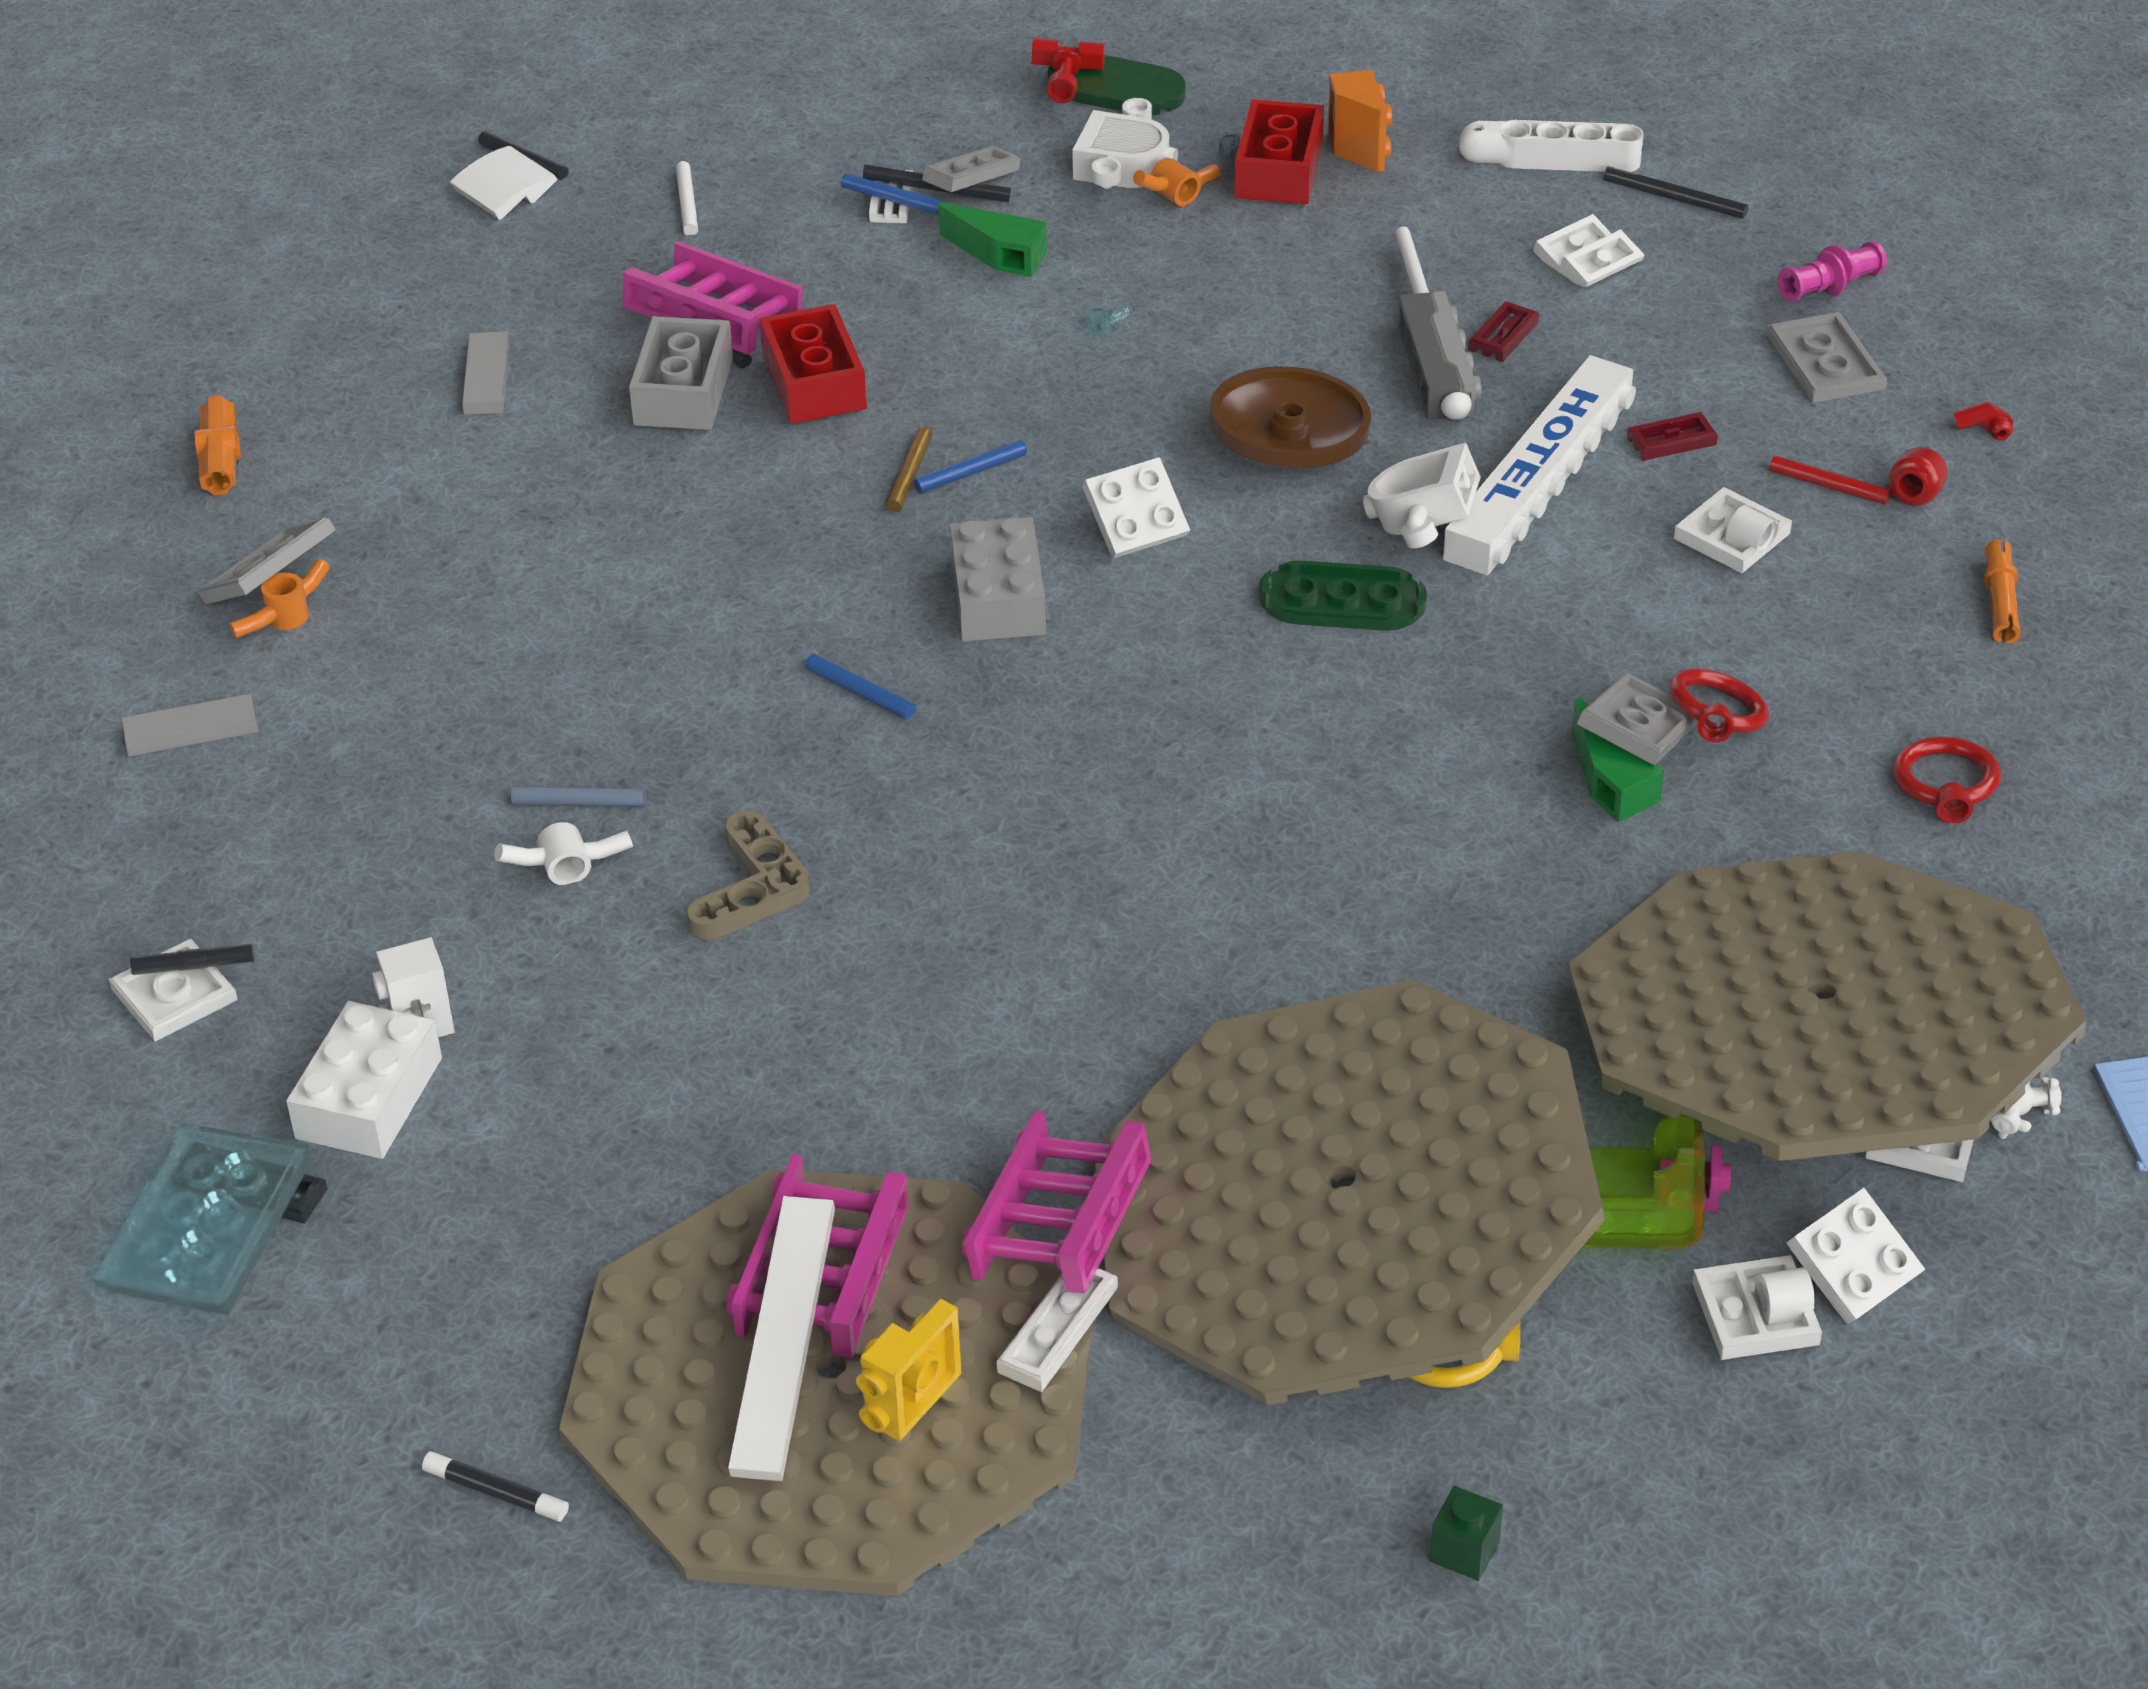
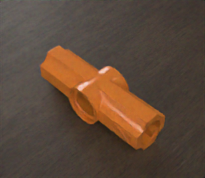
(217, 445)

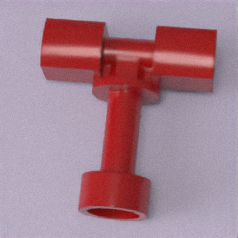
(1066, 62)

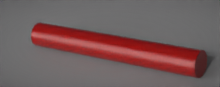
(1830, 480)

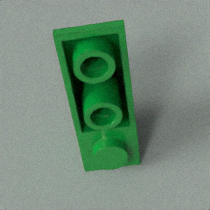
(995, 238)
(1614, 776)

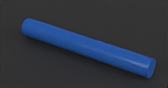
(890, 193)
(970, 466)
(860, 686)

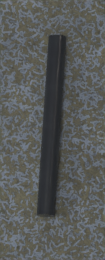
(915, 180)
(1676, 192)

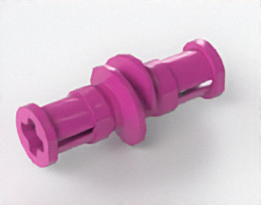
(1831, 270)

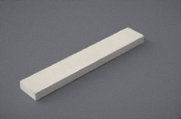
(782, 1339)

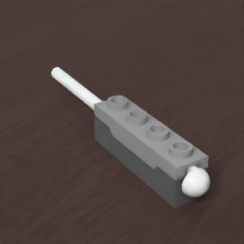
(1435, 344)

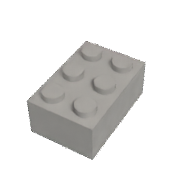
(681, 373)
(998, 579)

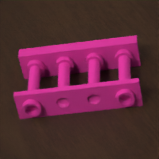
(711, 273)
(1090, 1225)
(856, 1281)

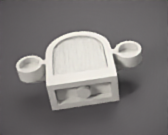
(1119, 145)
(1424, 494)

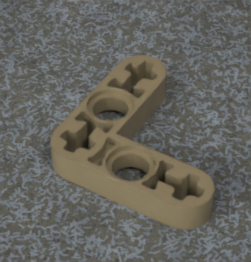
(763, 883)

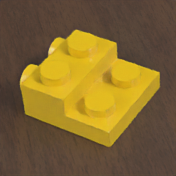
(909, 1370)

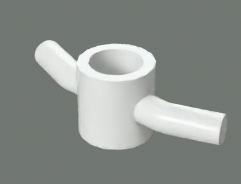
(563, 852)

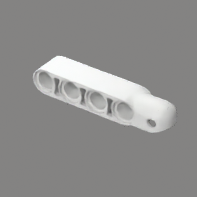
(1553, 145)

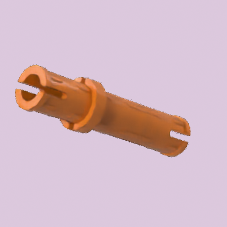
(2001, 582)

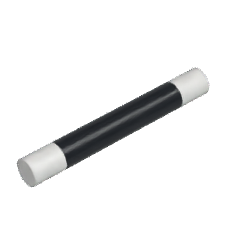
(495, 1486)

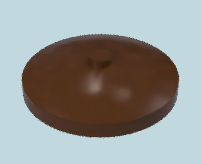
(1290, 417)

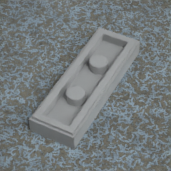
(971, 168)
(486, 373)
(189, 725)

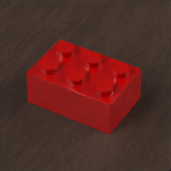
(1279, 151)
(813, 363)

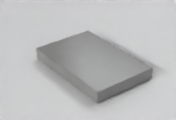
(1826, 357)
(266, 560)
(1637, 718)

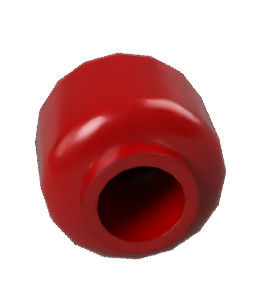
(1918, 476)

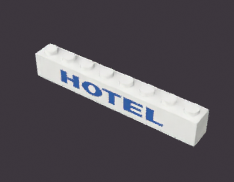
(1539, 465)

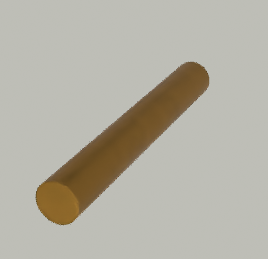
(909, 469)

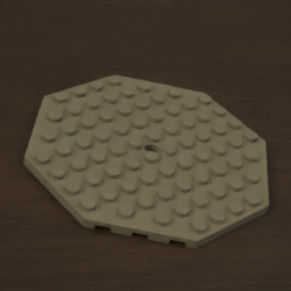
(1925, 1023)
(1456, 1215)
(855, 1508)

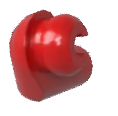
(1987, 416)

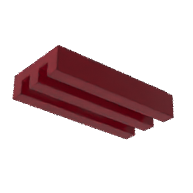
(1510, 333)
(1672, 440)

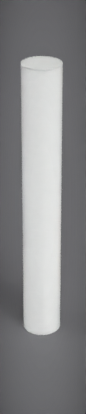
(686, 198)

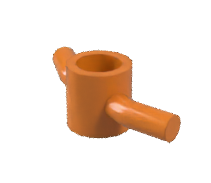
(1176, 181)
(283, 601)

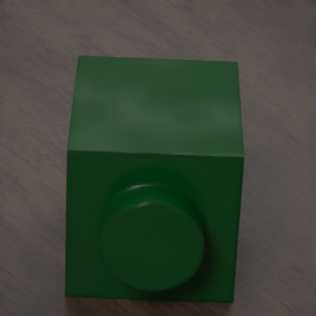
(1466, 1533)

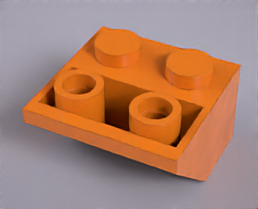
(1359, 119)

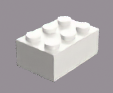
(364, 1079)

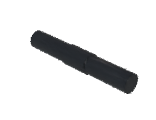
(192, 959)

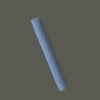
(578, 796)

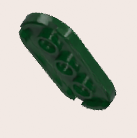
(1126, 80)
(1343, 595)

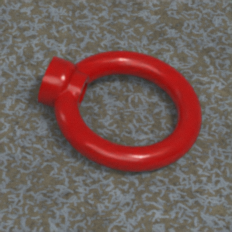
(1720, 731)
(1951, 800)

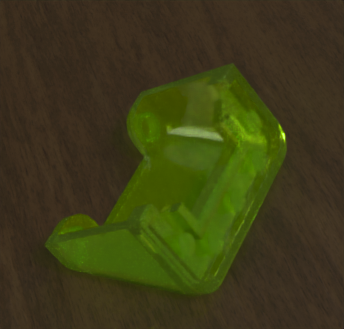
(1650, 1204)

